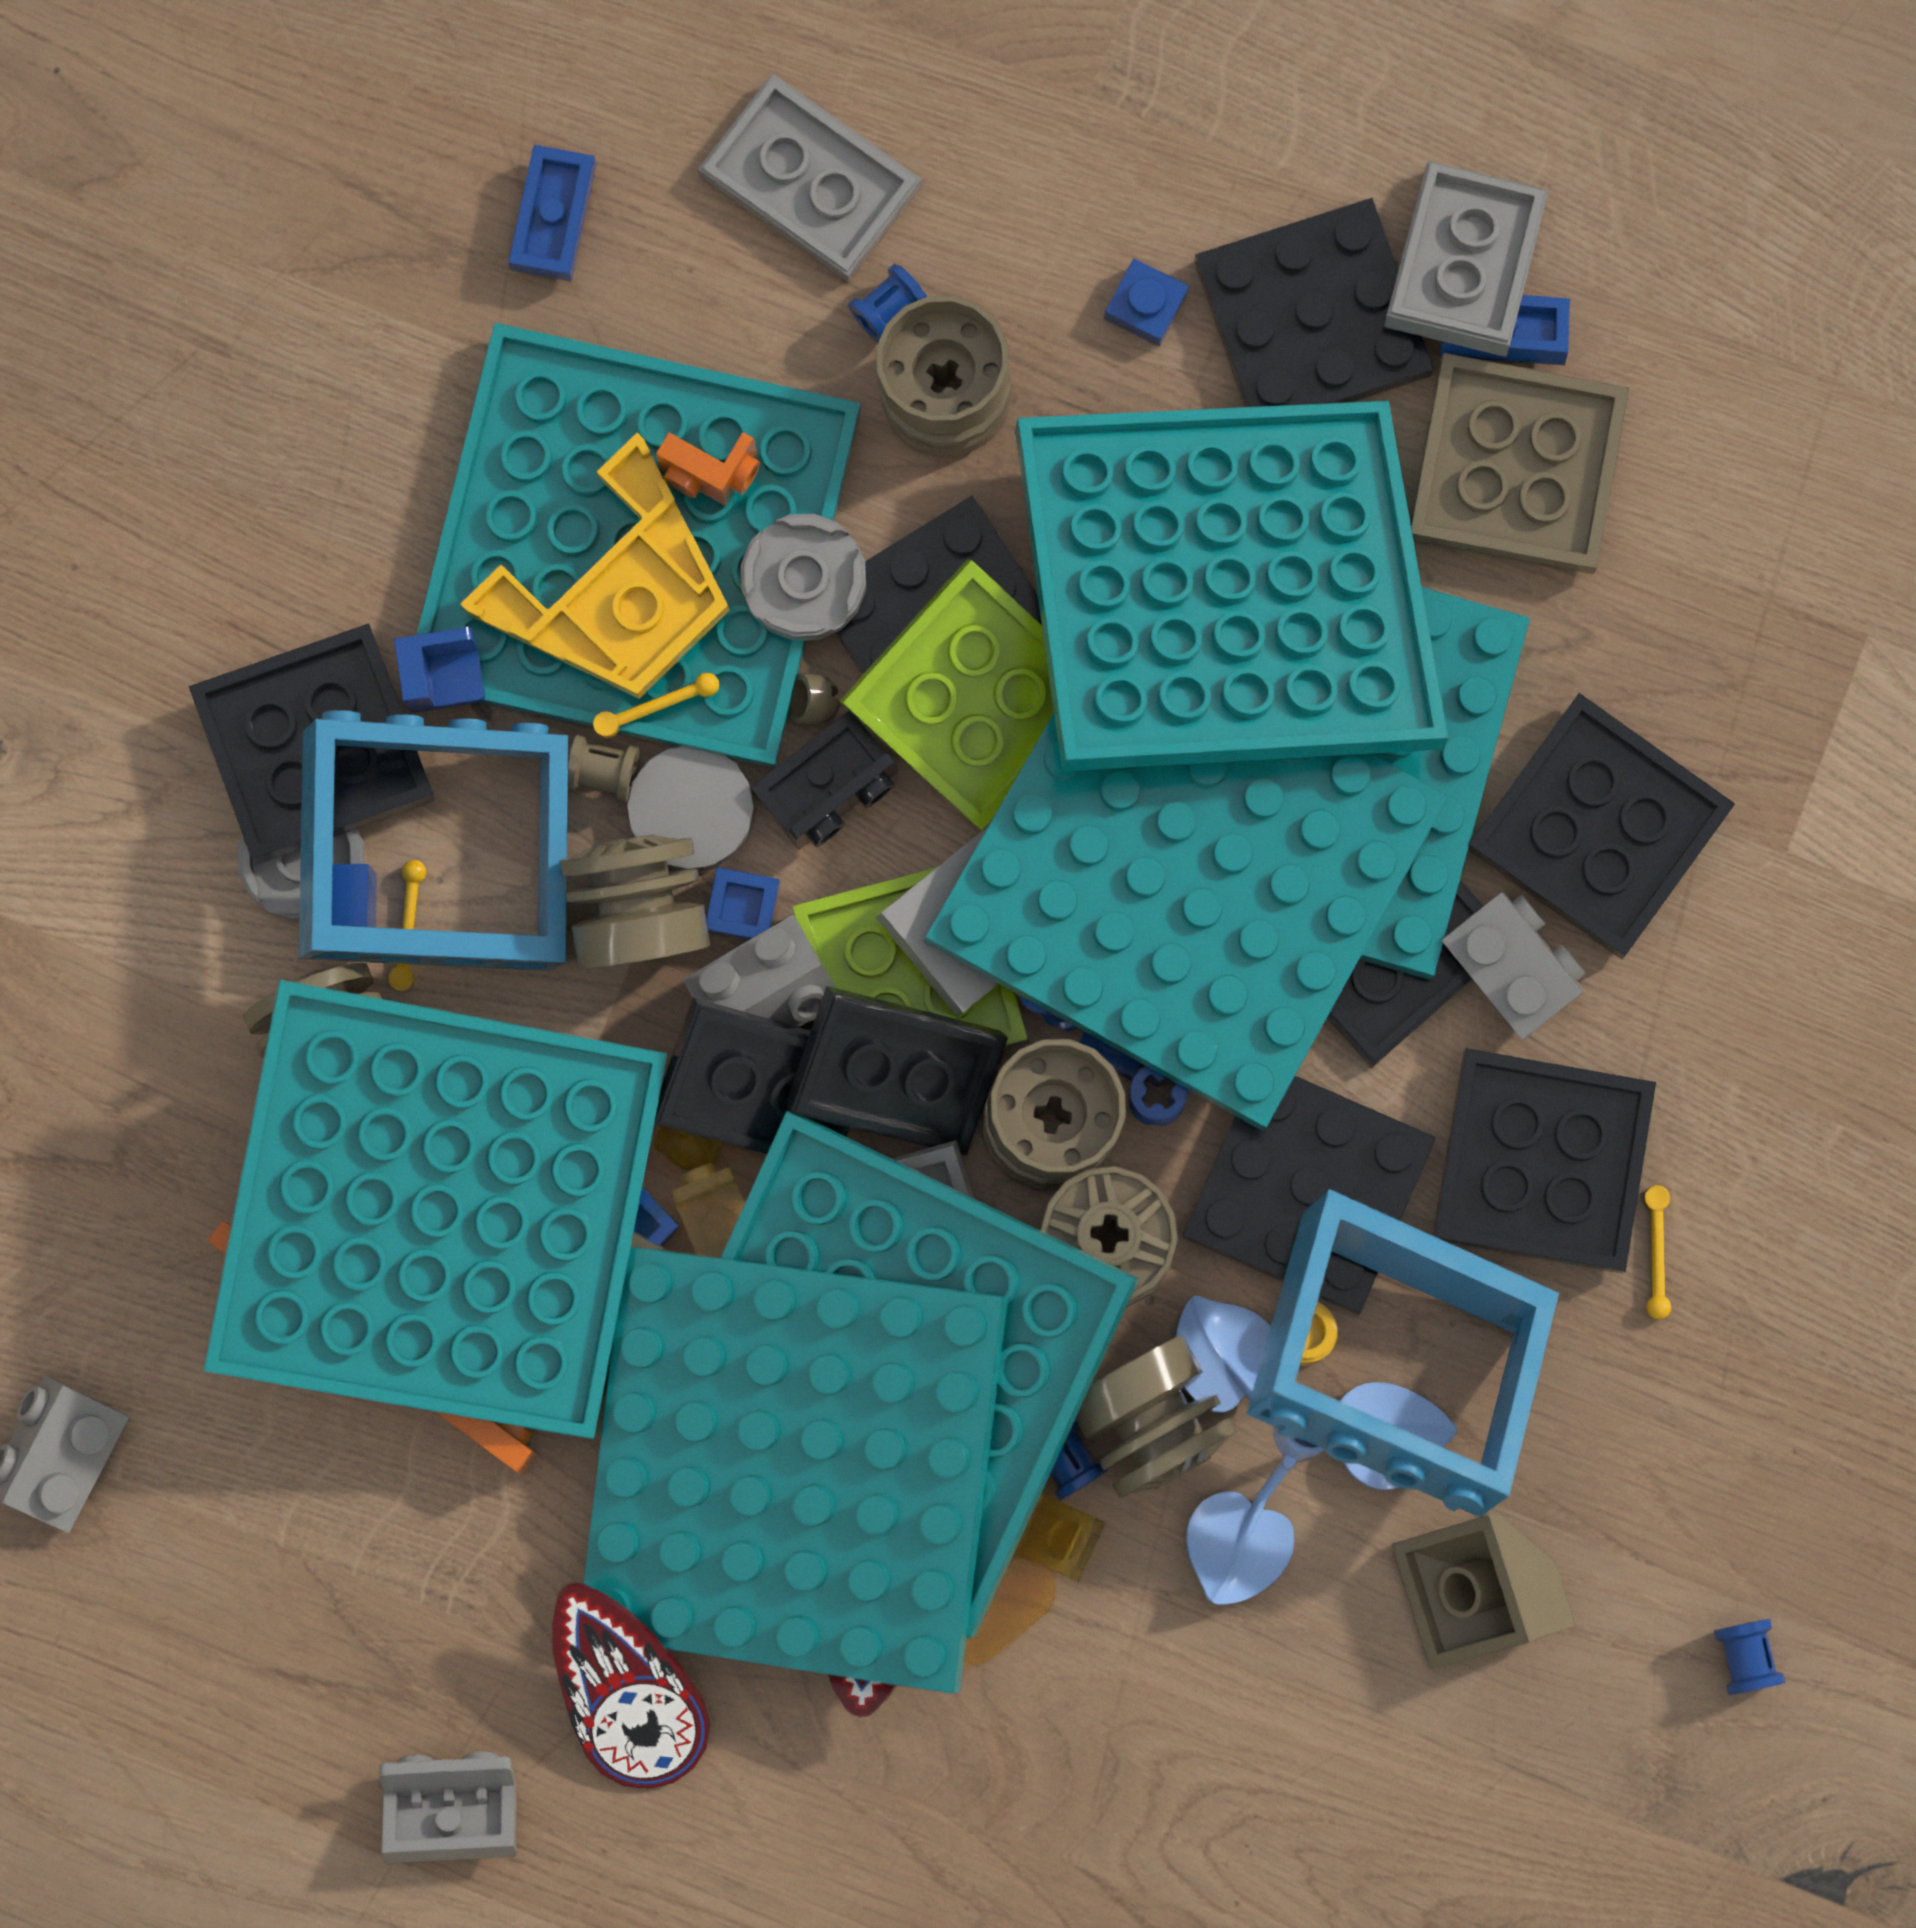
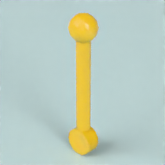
(608, 724)
(413, 872)
(1657, 1199)

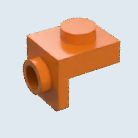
(695, 471)

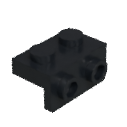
(826, 781)

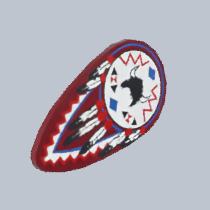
(625, 1692)

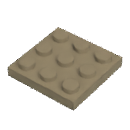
(1519, 463)

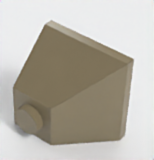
(1480, 1589)

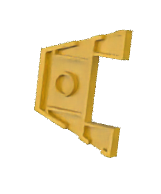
(634, 606)

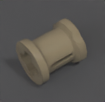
(602, 767)

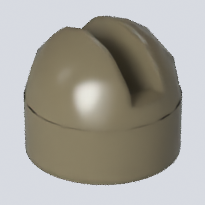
(813, 700)

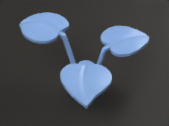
(1236, 1542)

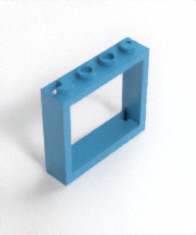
(429, 947)
(1435, 1269)

